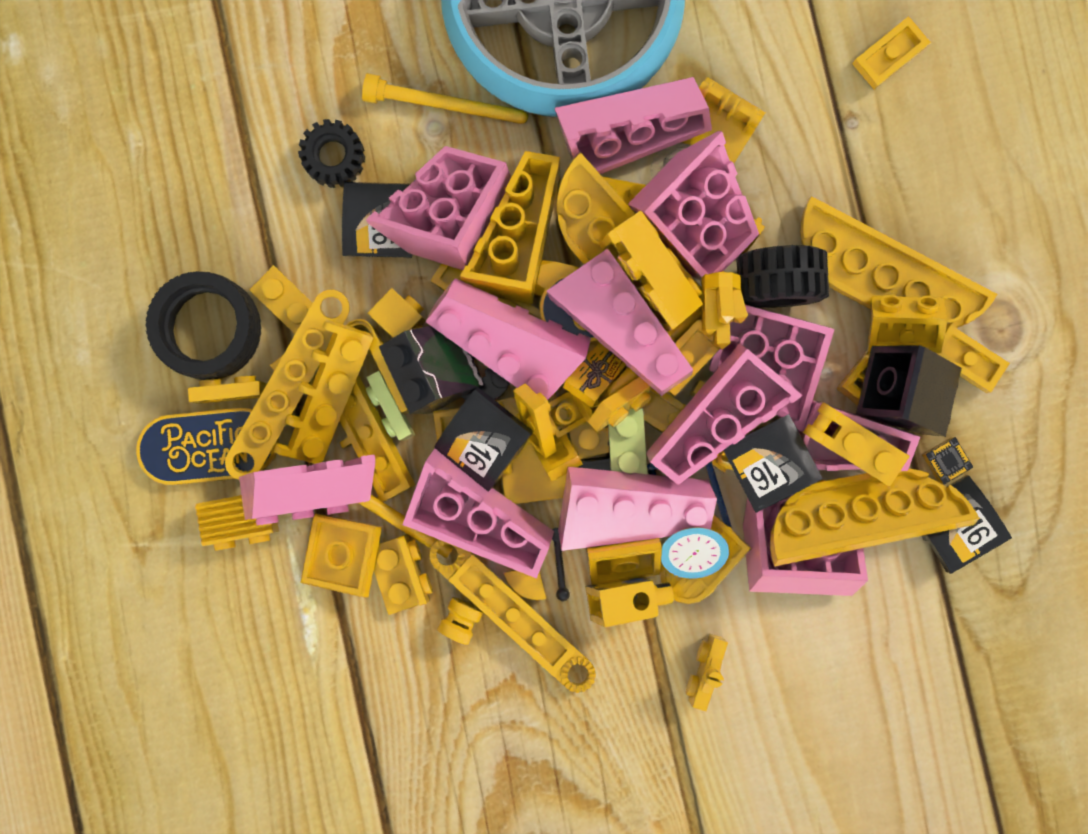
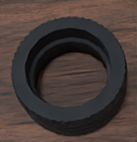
(162, 318)

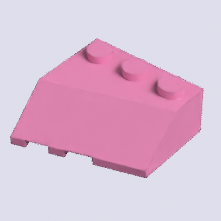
(445, 207)
(699, 208)
(788, 347)
(306, 488)
(825, 575)

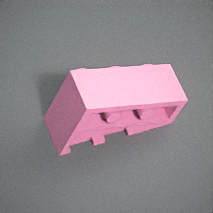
(830, 461)

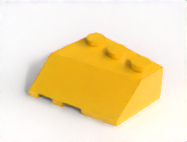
(653, 270)

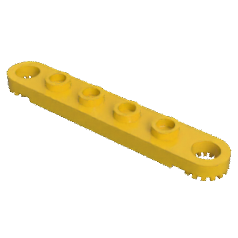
(281, 392)
(514, 616)

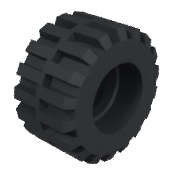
(783, 276)

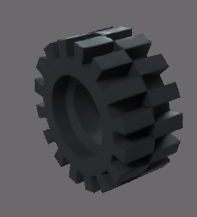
(331, 133)

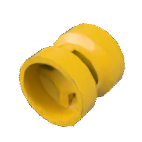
(464, 617)

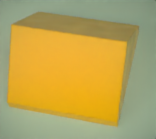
(624, 561)

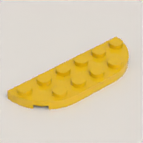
(590, 210)
(872, 264)
(865, 513)

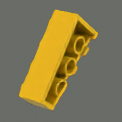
(514, 243)

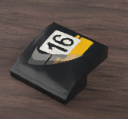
(359, 202)
(483, 439)
(772, 463)
(965, 544)

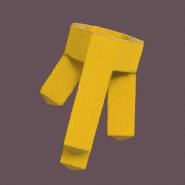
(721, 305)

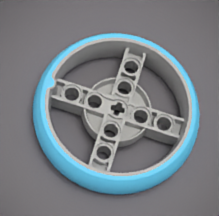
(542, 22)

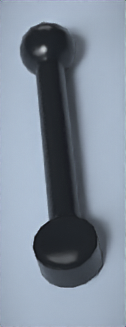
(562, 593)

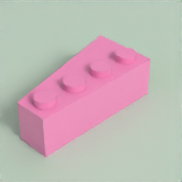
(634, 123)
(615, 313)
(508, 338)
(720, 414)
(629, 507)
(482, 522)

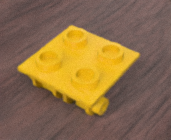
(730, 115)

